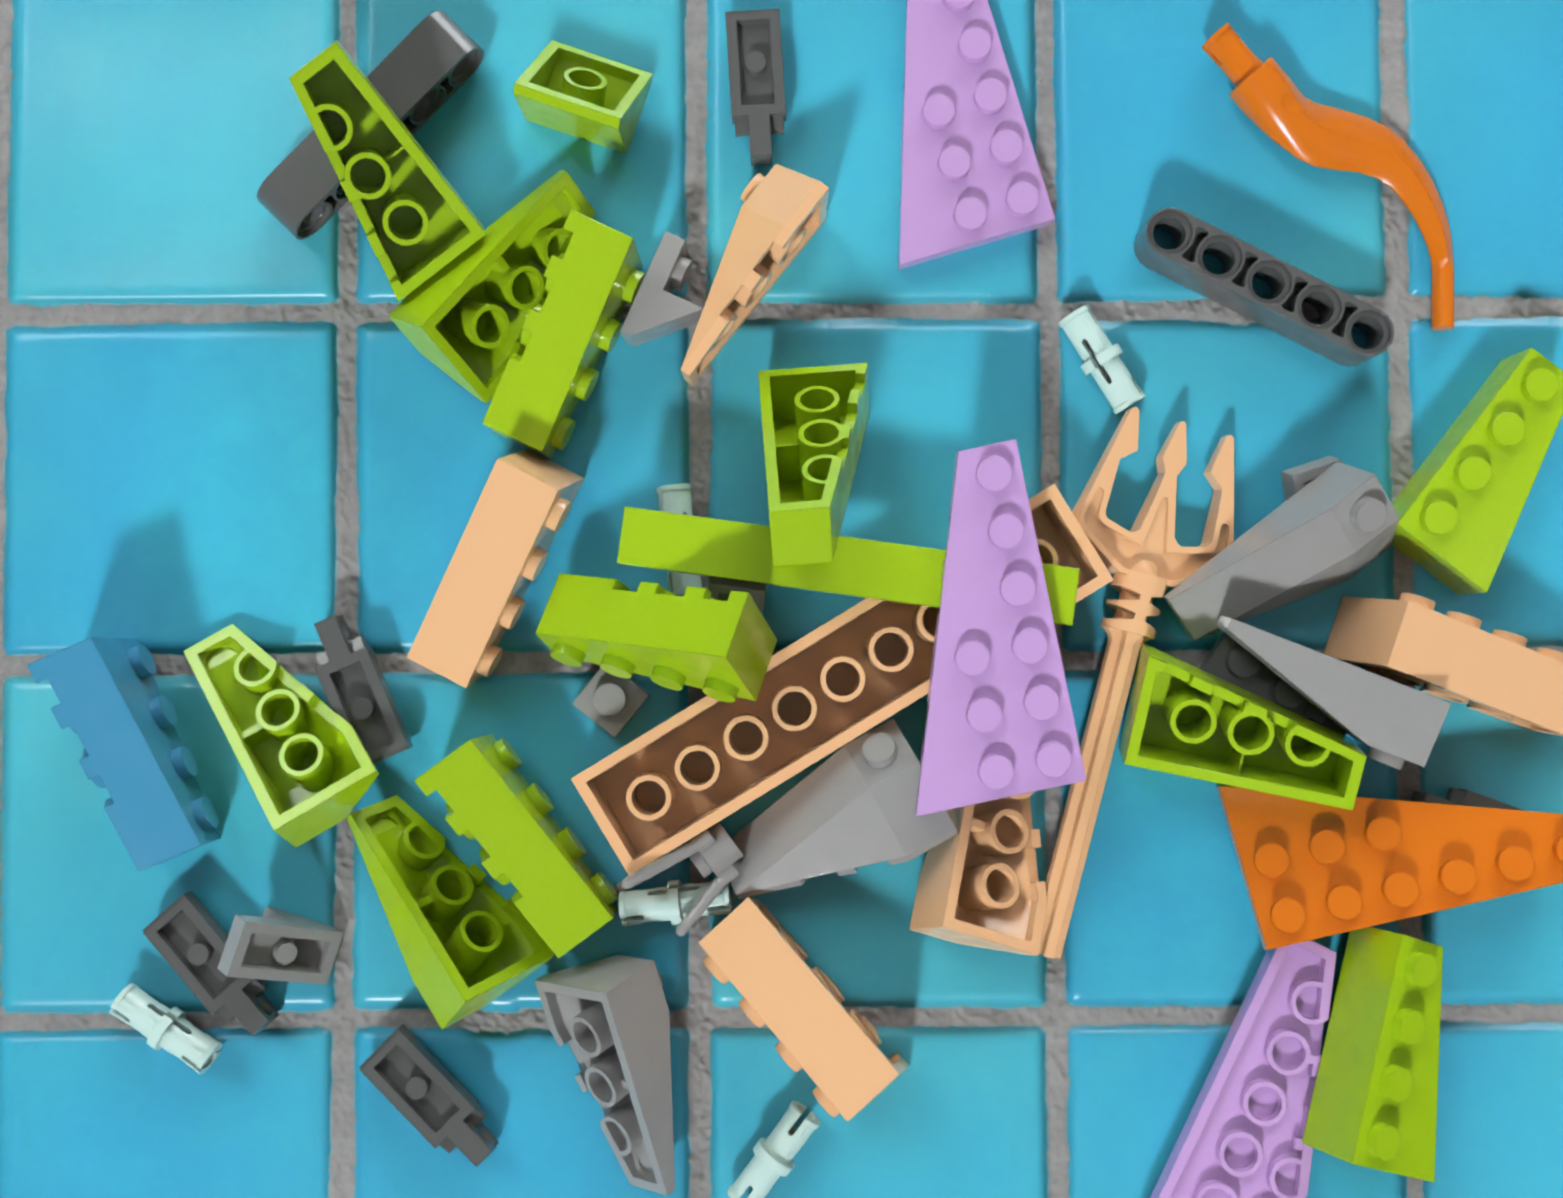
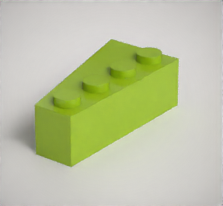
(394, 186)
(566, 336)
(811, 453)
(1480, 473)
(660, 635)
(1225, 735)
(522, 841)
(1381, 1057)

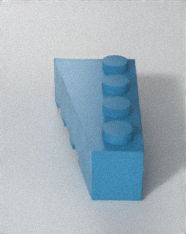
(131, 746)

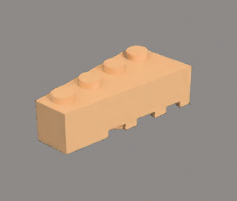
(494, 566)
(1452, 658)
(800, 1009)

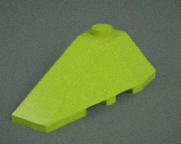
(475, 306)
(289, 743)
(448, 922)

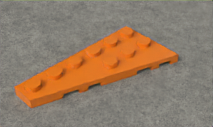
(1387, 860)

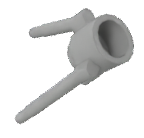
(709, 852)

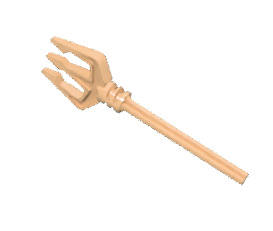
(1142, 567)

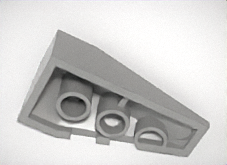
(1293, 552)
(1370, 708)
(841, 818)
(620, 1036)

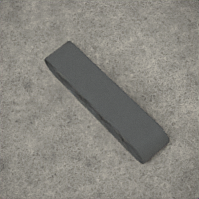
(413, 82)
(1288, 287)

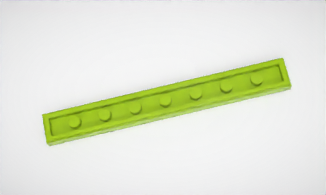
(858, 568)

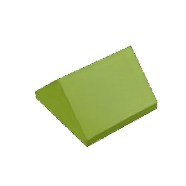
(583, 95)

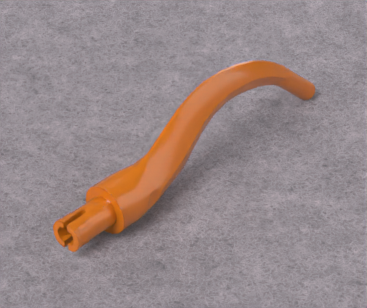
(1340, 142)

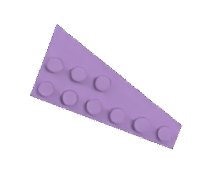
(964, 137)
(997, 672)
(1259, 1092)

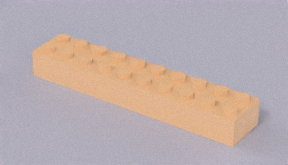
(808, 706)

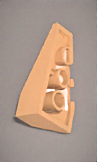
(769, 233)
(985, 880)

